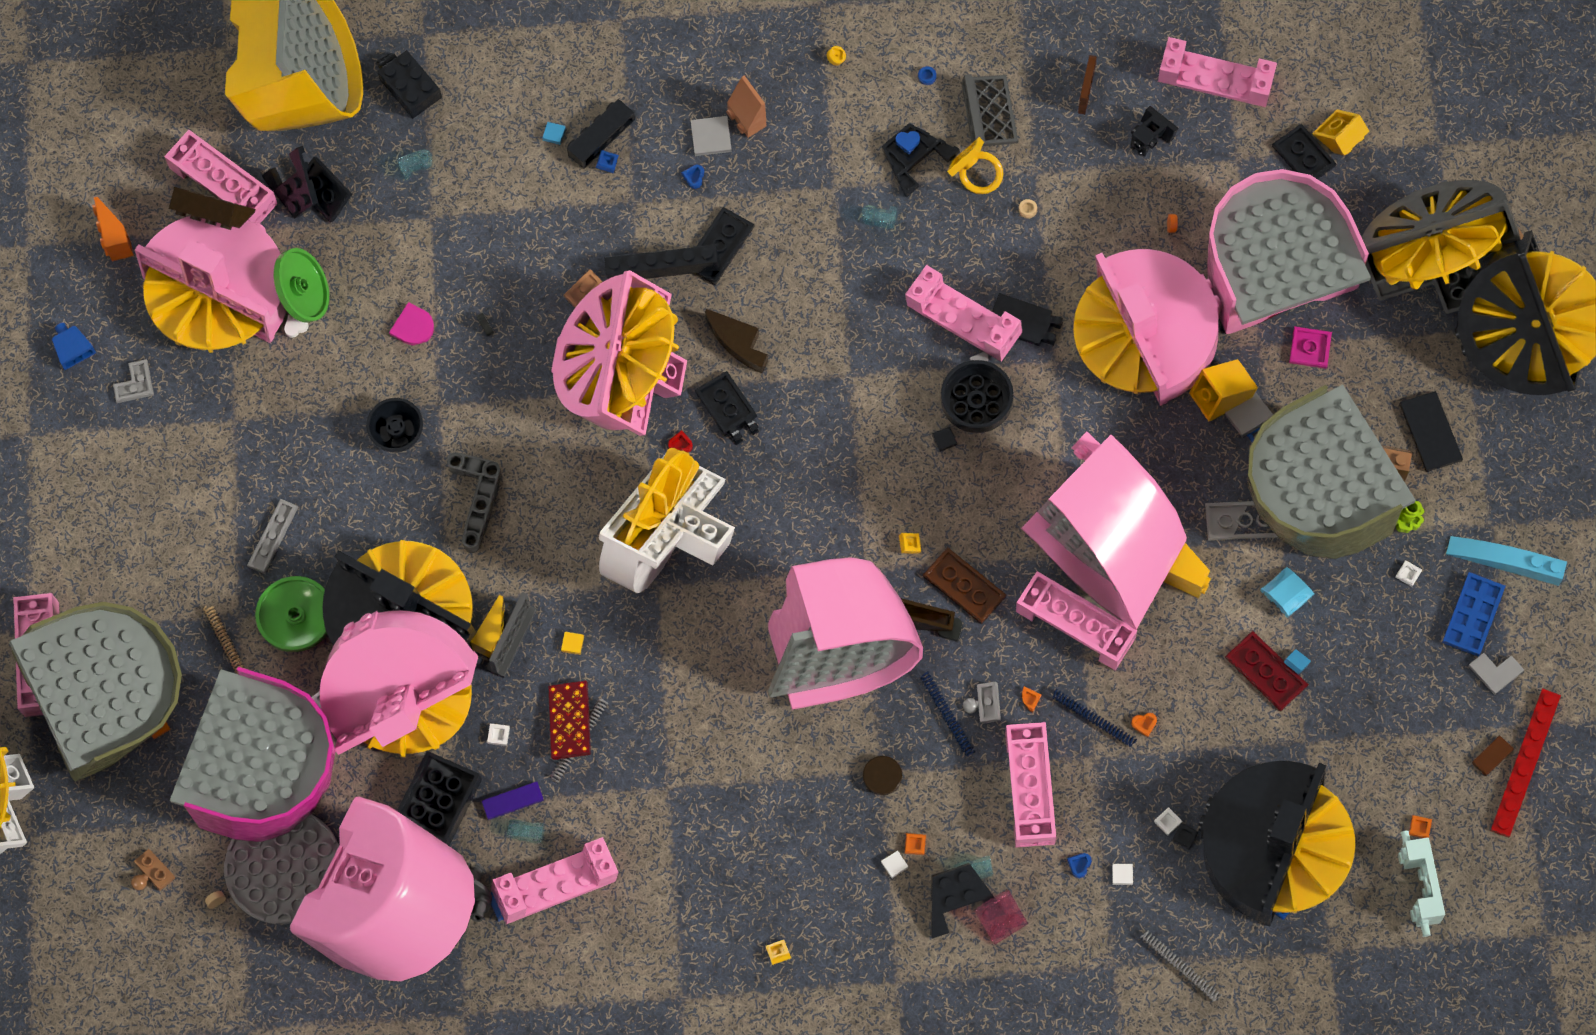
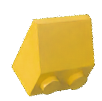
(1341, 131)

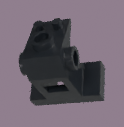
(1144, 138)

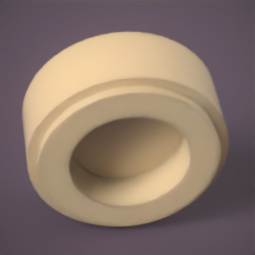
(1027, 208)
(215, 899)

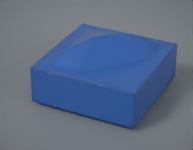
(607, 161)

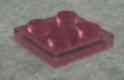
(1000, 916)

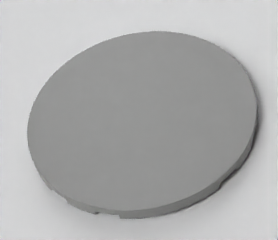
(276, 874)

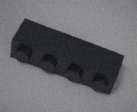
(600, 133)

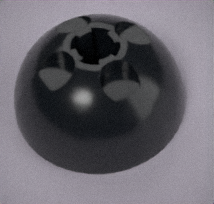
(391, 417)

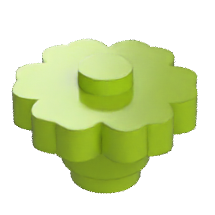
(1410, 518)

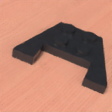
(903, 162)
(297, 191)
(952, 891)

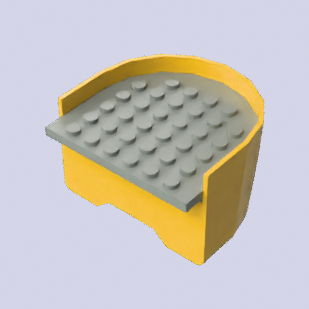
(293, 64)

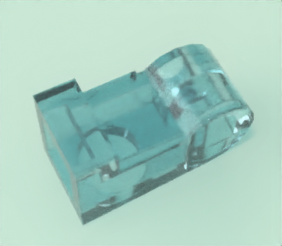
(413, 162)
(880, 217)
(526, 831)
(982, 866)

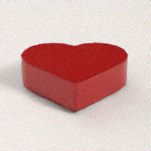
(681, 442)

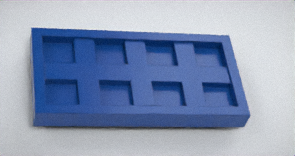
(1473, 614)

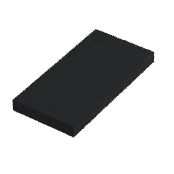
(728, 234)
(1431, 431)

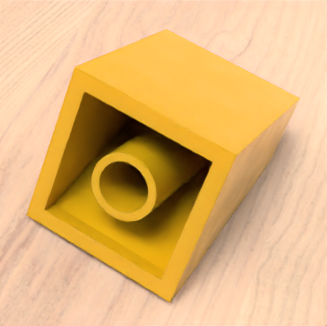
(1222, 388)
(1189, 573)

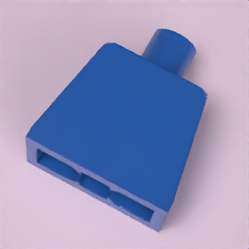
(71, 345)

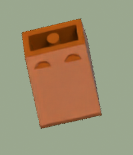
(113, 233)

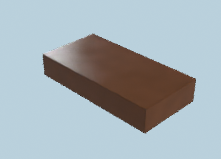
(1492, 755)

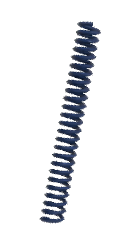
(1090, 720)
(952, 728)

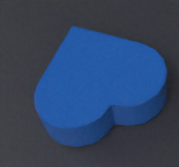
(907, 141)
(694, 176)
(1079, 864)

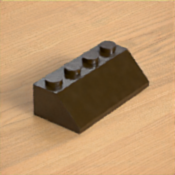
(209, 208)

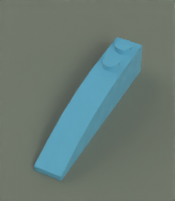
(1508, 559)

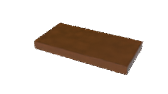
(964, 585)

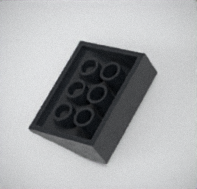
(439, 796)

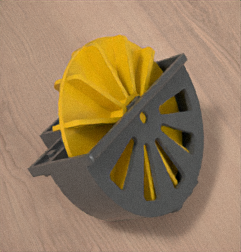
(1438, 239)

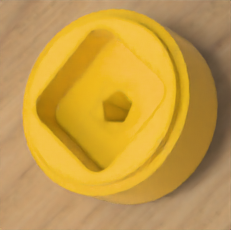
(836, 55)

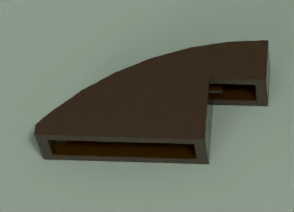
(737, 339)
(929, 617)

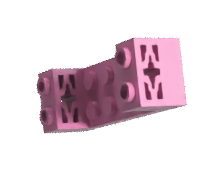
(1216, 75)
(219, 175)
(962, 315)
(29, 611)
(1077, 619)
(1031, 784)
(554, 882)

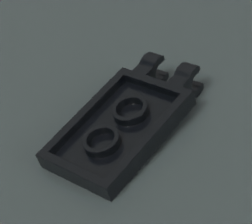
(1034, 319)
(728, 406)

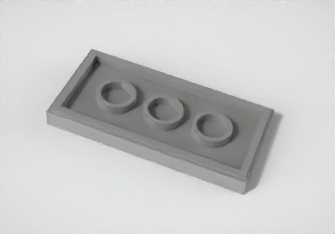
(1224, 519)

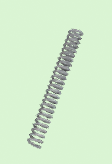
(591, 725)
(1177, 966)

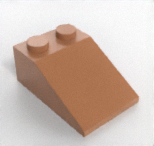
(747, 108)

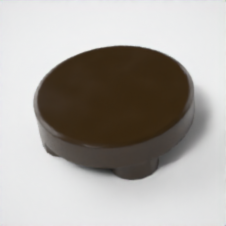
(882, 775)

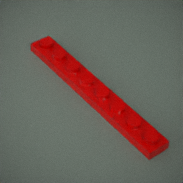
(1525, 763)

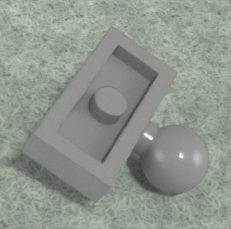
(987, 703)

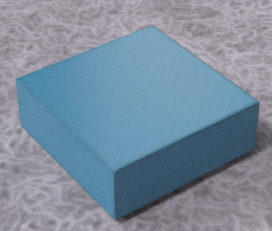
(554, 133)
(1297, 661)

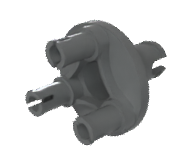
(482, 895)

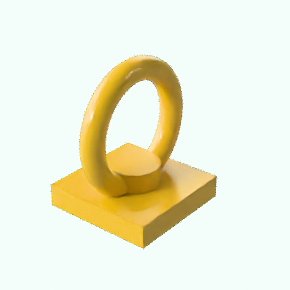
(967, 159)

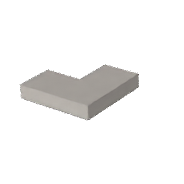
(139, 385)
(1495, 677)

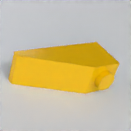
(490, 630)

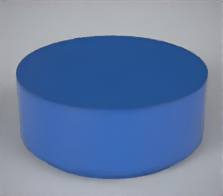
(927, 75)

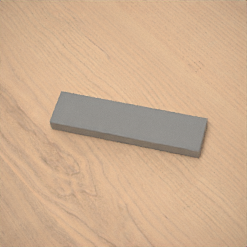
(272, 536)

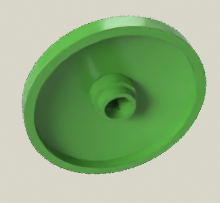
(301, 285)
(280, 603)

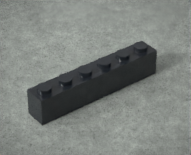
(665, 262)

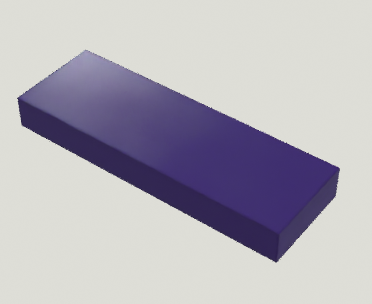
(512, 800)

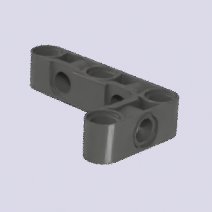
(484, 494)

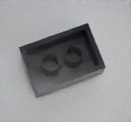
(409, 84)

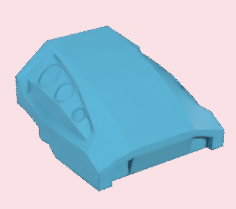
(1287, 591)

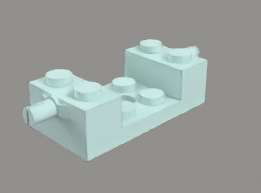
(1430, 908)

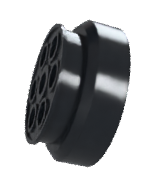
(991, 378)

